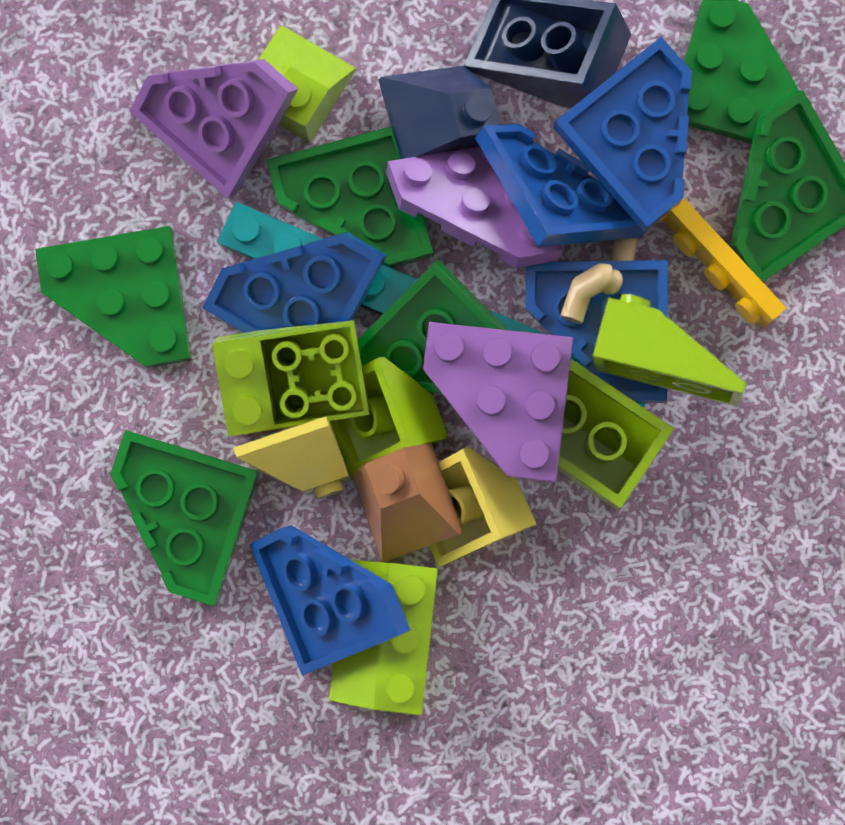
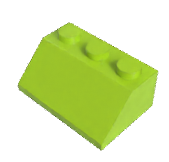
(607, 438)
(394, 671)

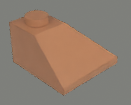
(406, 501)

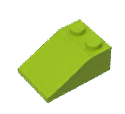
(653, 350)

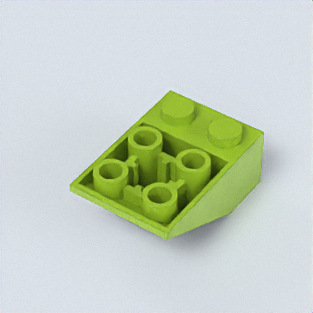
(290, 376)

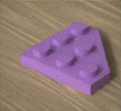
(216, 116)
(468, 202)
(506, 391)

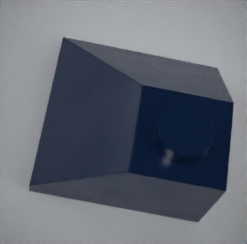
(437, 110)

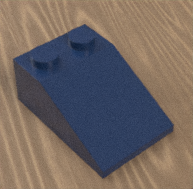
(550, 47)

